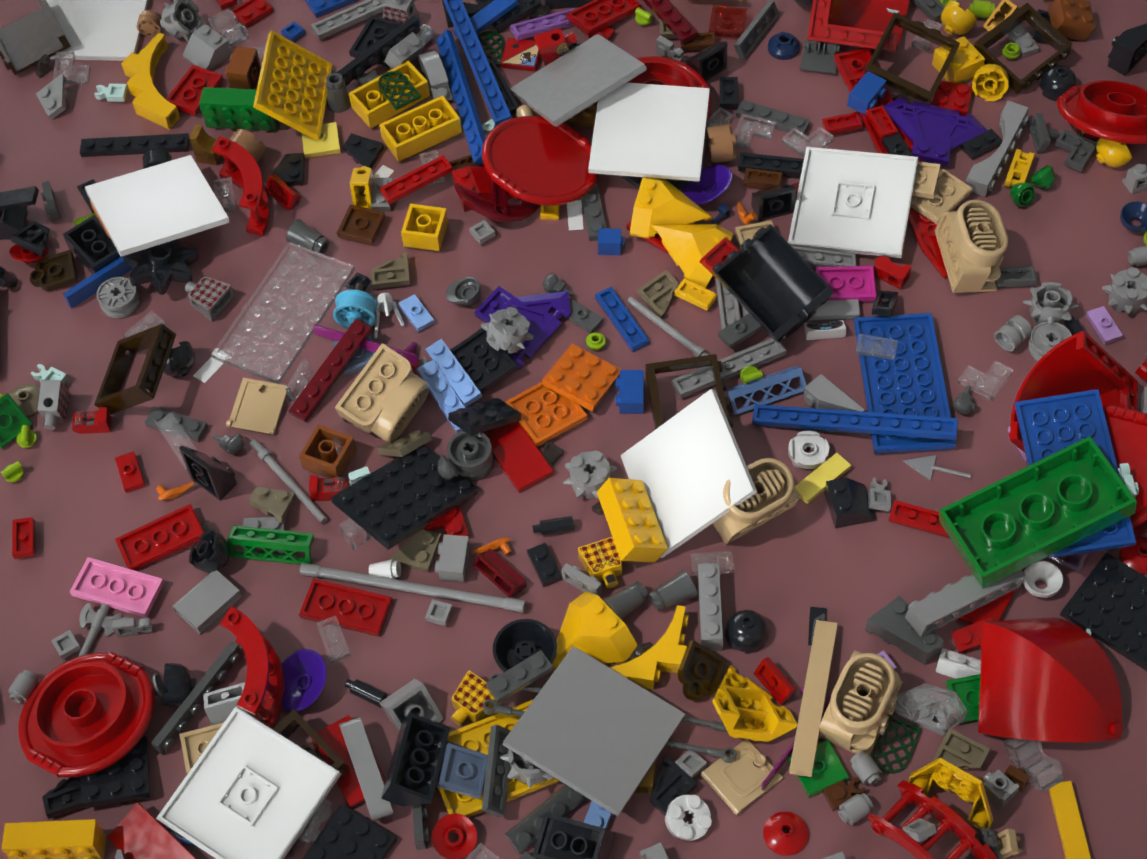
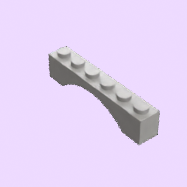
(984, 173)

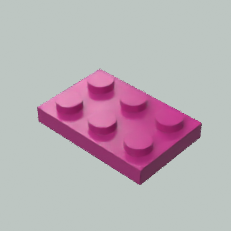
(849, 282)

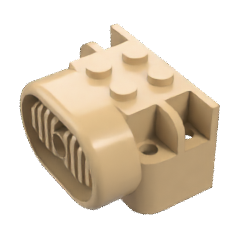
(972, 246)
(384, 395)
(776, 497)
(857, 720)

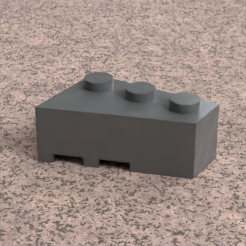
(894, 628)

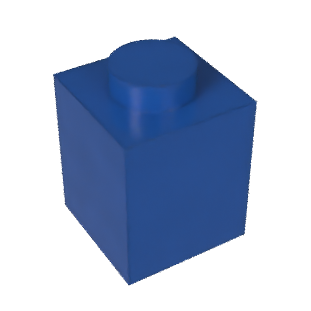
(610, 241)

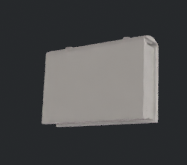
(207, 601)

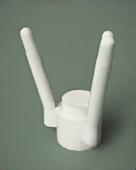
(385, 304)

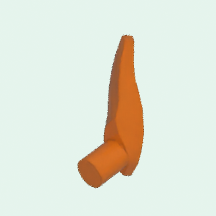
(744, 217)
(172, 493)
(494, 545)

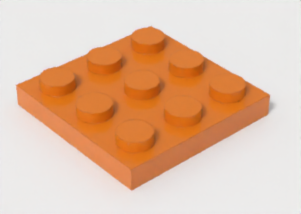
(581, 377)
(546, 413)

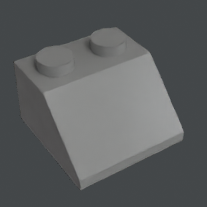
(207, 48)
(410, 698)

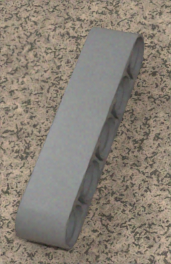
(365, 768)

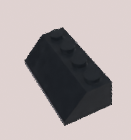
(415, 761)

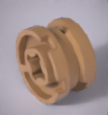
(149, 23)

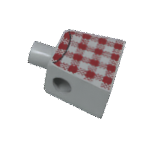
(399, 10)
(209, 296)
(53, 402)

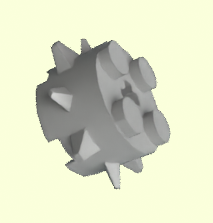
(181, 18)
(1128, 291)
(1050, 303)
(507, 330)
(588, 473)
(524, 770)

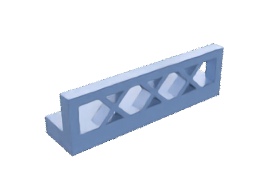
(767, 381)

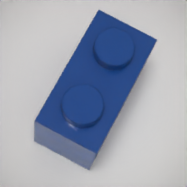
(867, 92)
(631, 392)

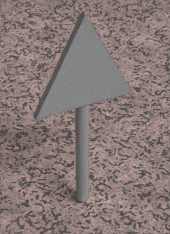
(925, 467)

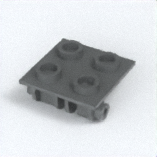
(819, 57)

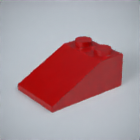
(475, 179)

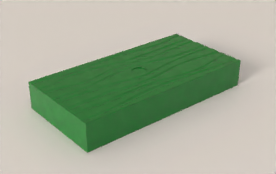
(1037, 511)

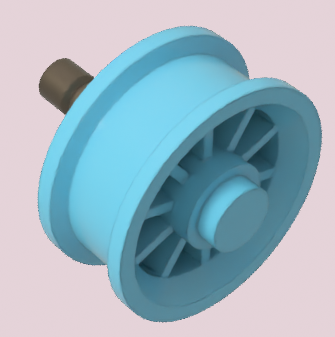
(355, 305)

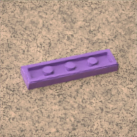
(540, 25)

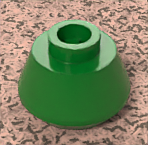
(1043, 177)
(1022, 194)

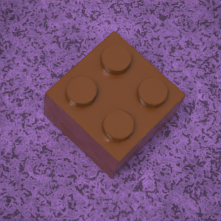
(1072, 18)
(243, 68)
(327, 452)

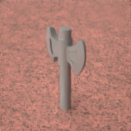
(97, 620)

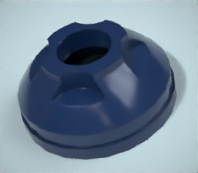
(783, 50)
(1134, 211)

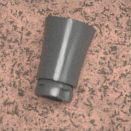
(337, 94)
(303, 235)
(673, 591)
(627, 600)

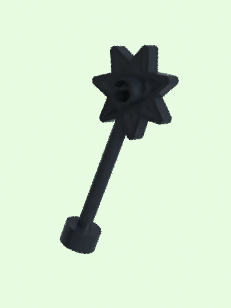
(165, 261)

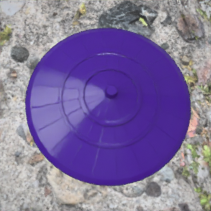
(712, 183)
(303, 679)

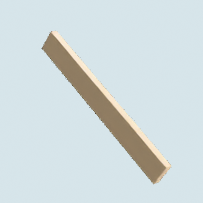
(813, 699)

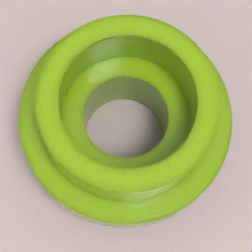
(1011, 51)
(595, 345)

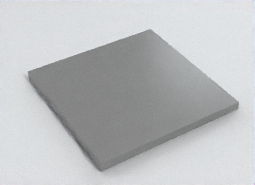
(577, 79)
(594, 730)

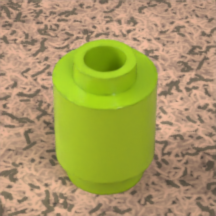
(981, 9)

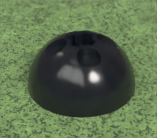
(521, 640)

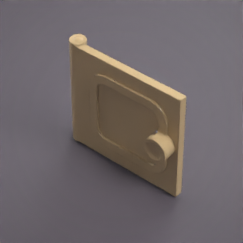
(258, 406)
(740, 781)

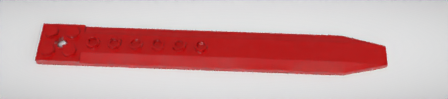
(921, 226)

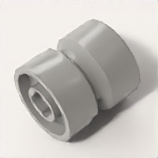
(1012, 333)

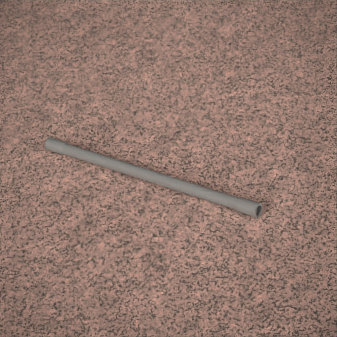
(506, 603)

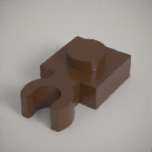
(839, 792)

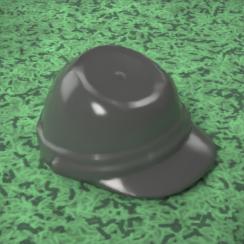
(464, 291)

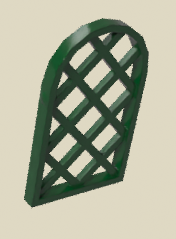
(490, 45)
(406, 81)
(898, 737)

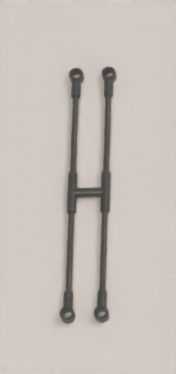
(715, 752)

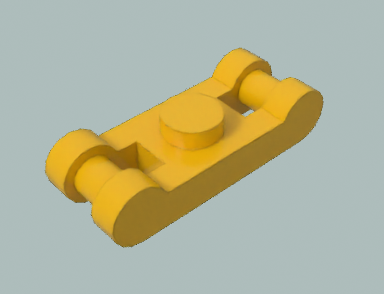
(1019, 167)

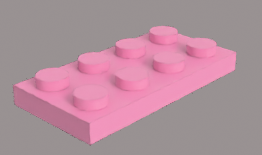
(117, 587)

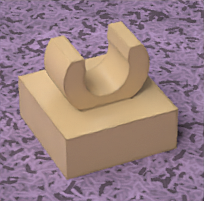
(1008, 843)

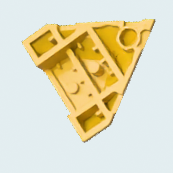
(662, 204)
(689, 244)
(595, 631)
(749, 710)

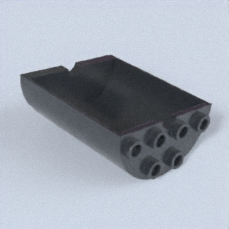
(773, 283)

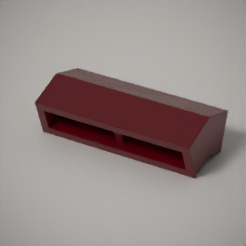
(500, 573)

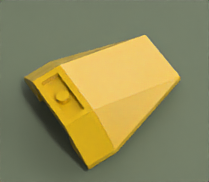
(958, 781)

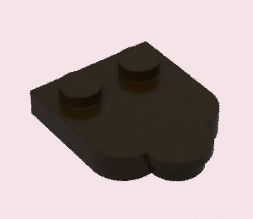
(55, 271)
(700, 671)

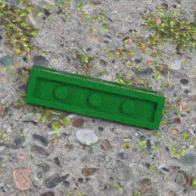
(269, 541)

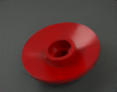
(22, 254)
(1133, 557)
(445, 828)
(785, 843)

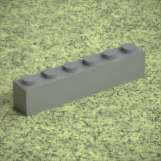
(956, 601)

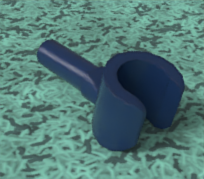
(724, 212)

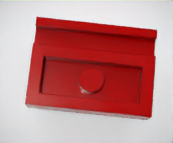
(252, 12)

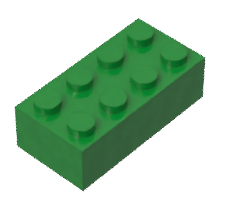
(233, 110)

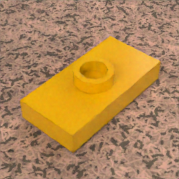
(695, 294)

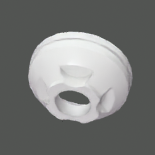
(1046, 572)

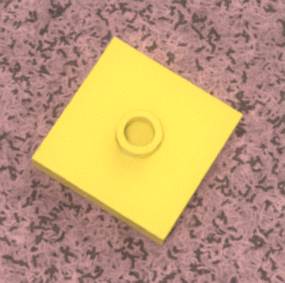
(326, 144)

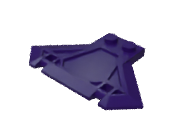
(933, 129)
(535, 310)

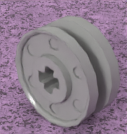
(118, 297)
(1045, 337)

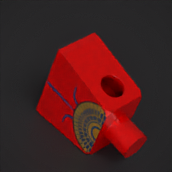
(553, 44)

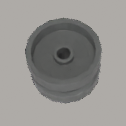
(471, 455)

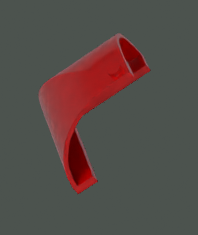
(855, 22)
(1076, 367)
(1046, 683)

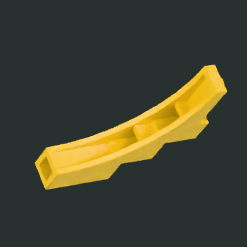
(141, 71)
(663, 656)

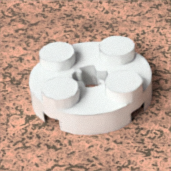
(806, 460)
(700, 822)

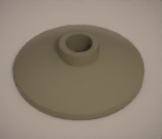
(29, 404)

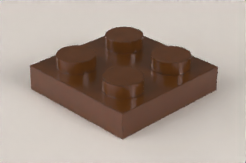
(361, 224)

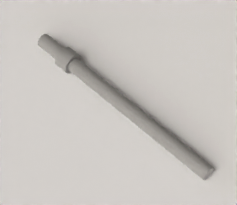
(697, 350)
(266, 456)

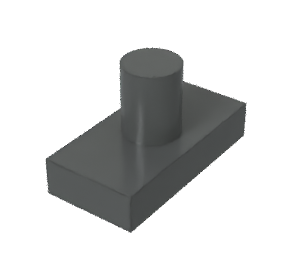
(1040, 133)

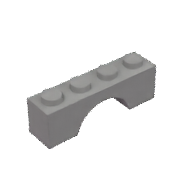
(710, 606)

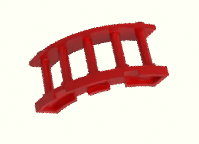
(247, 175)
(265, 672)
(949, 822)

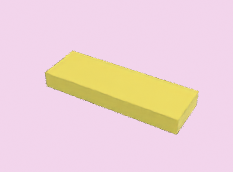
(815, 482)

